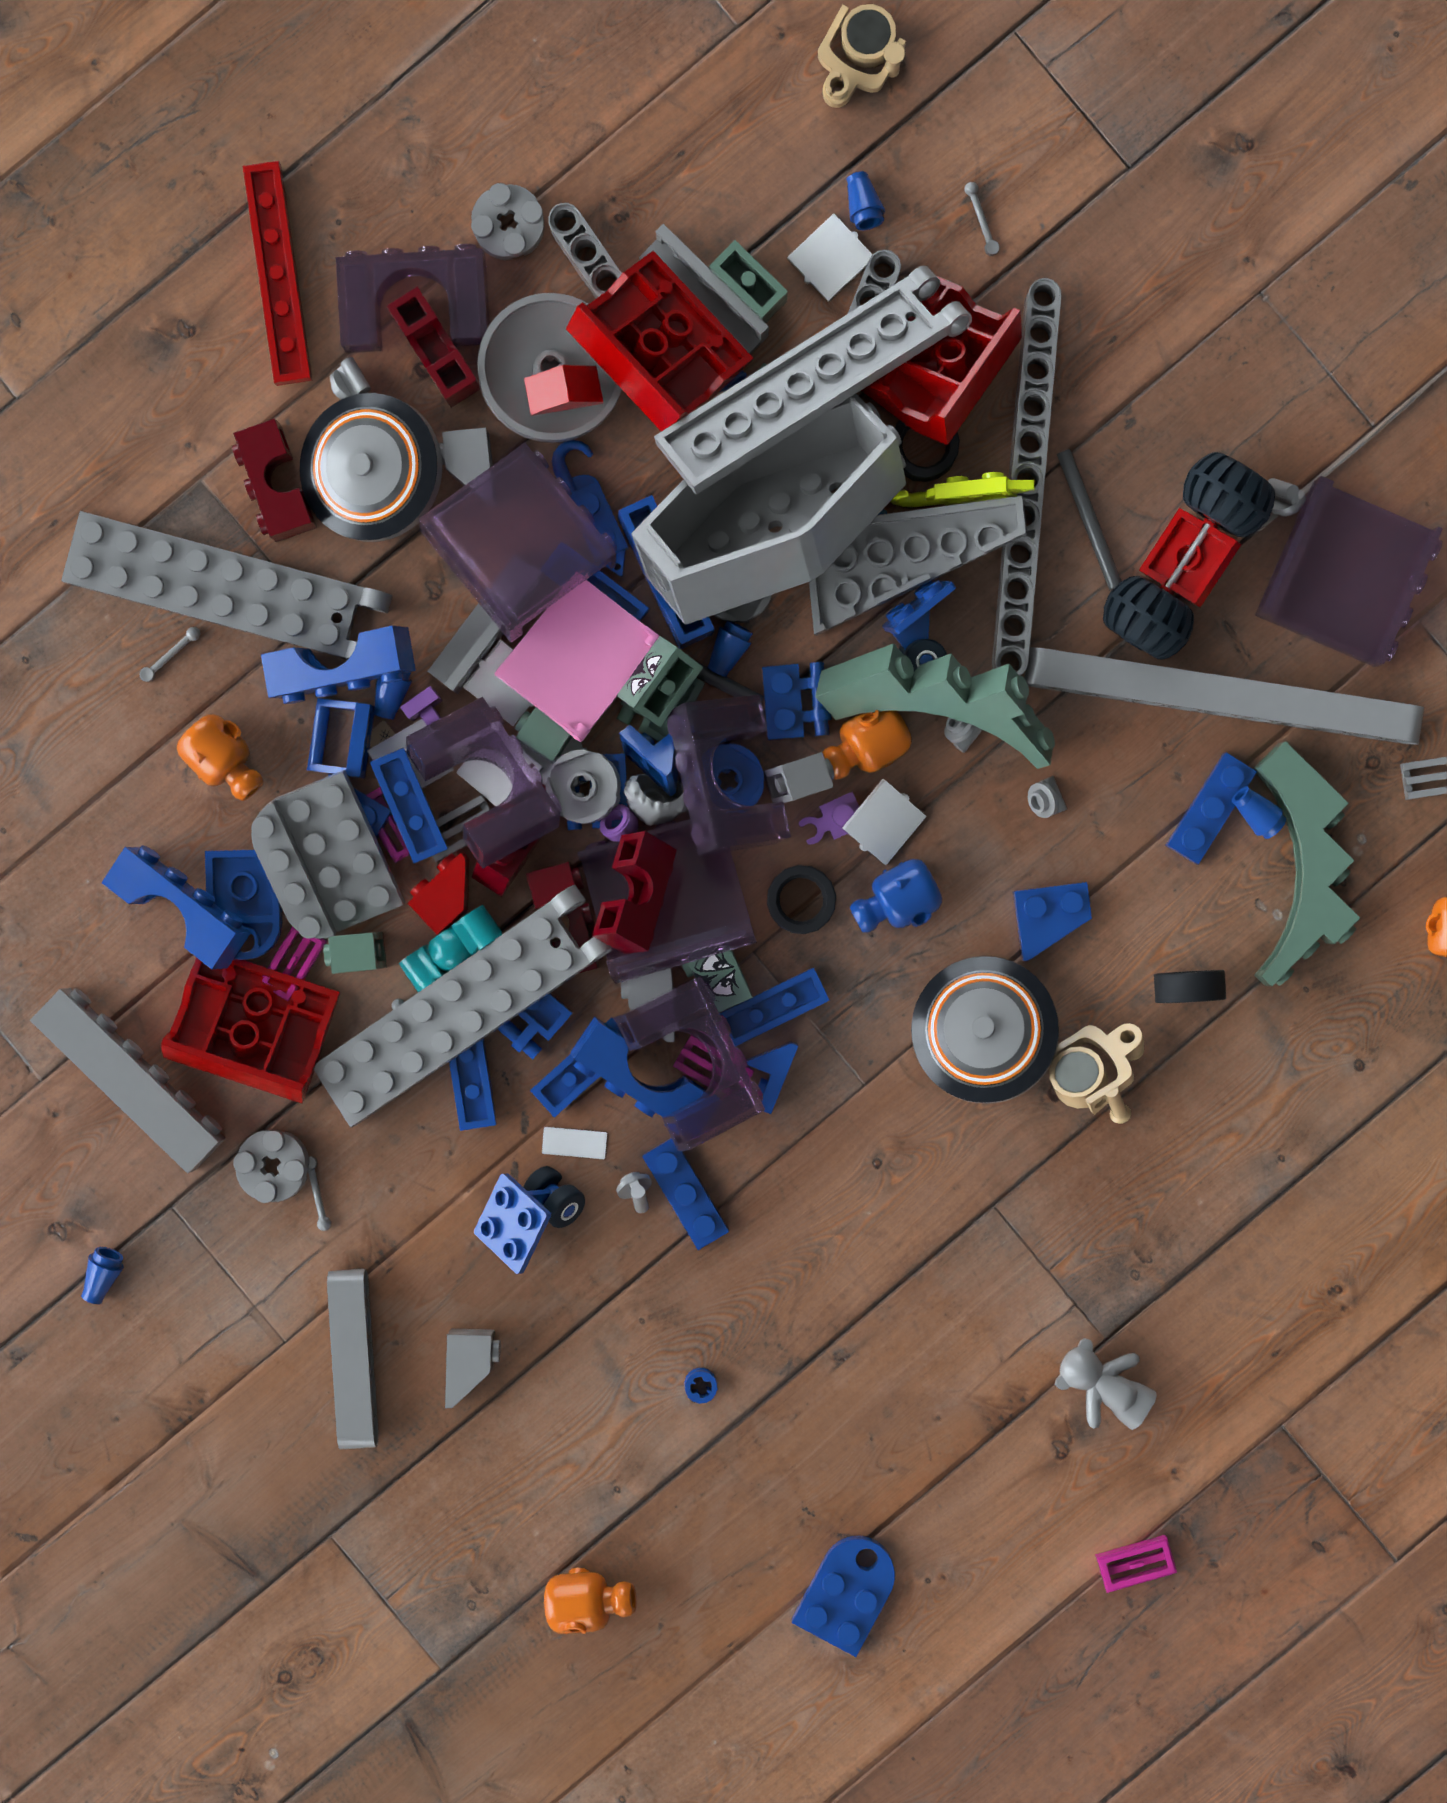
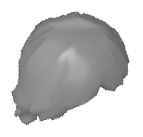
(651, 802)

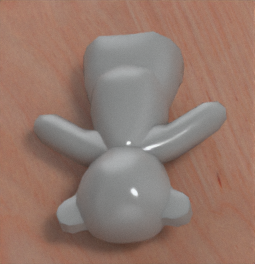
(1125, 1398)

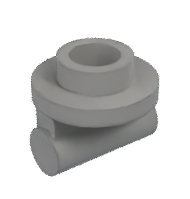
(348, 380)
(1287, 497)
(961, 733)
(1046, 798)
(634, 1186)

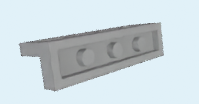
(710, 290)
(465, 649)

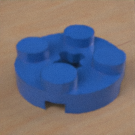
(748, 771)

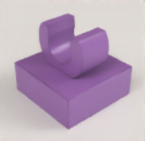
(423, 706)

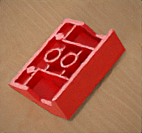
(658, 342)
(947, 379)
(249, 1033)

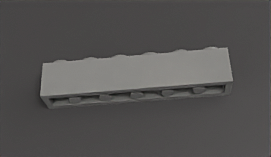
(128, 1079)

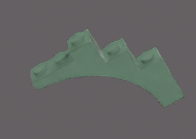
(940, 687)
(1319, 861)

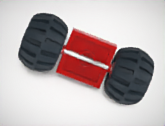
(1189, 555)

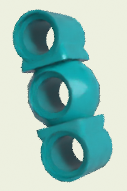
(450, 948)

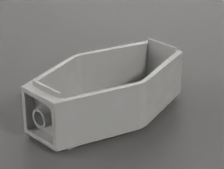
(717, 545)

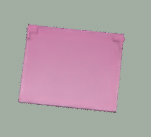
(577, 658)

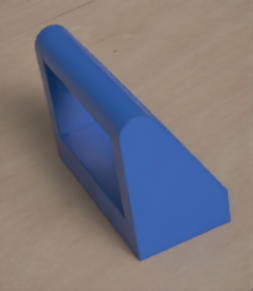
(359, 741)

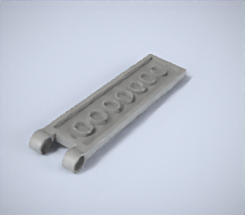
(809, 380)
(216, 585)
(457, 1010)

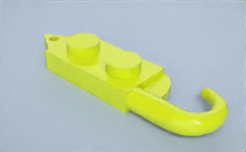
(962, 490)

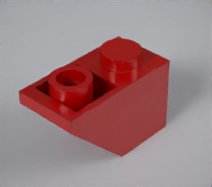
(445, 896)

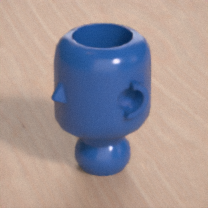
(901, 895)

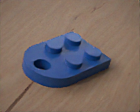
(243, 888)
(846, 1596)

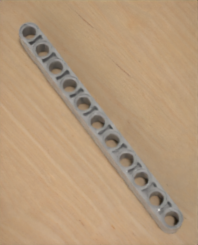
(1032, 463)
(1224, 696)

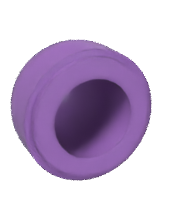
(628, 824)

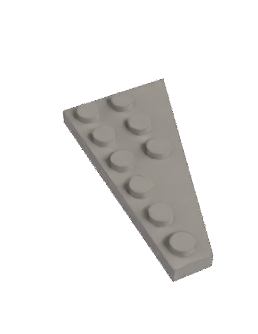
(908, 551)

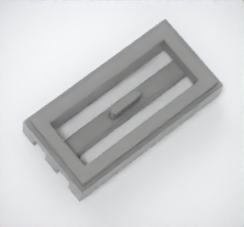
(1408, 780)
(478, 801)

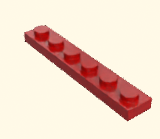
(277, 273)

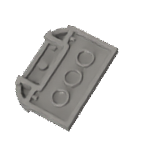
(324, 858)

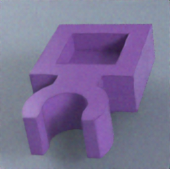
(834, 817)

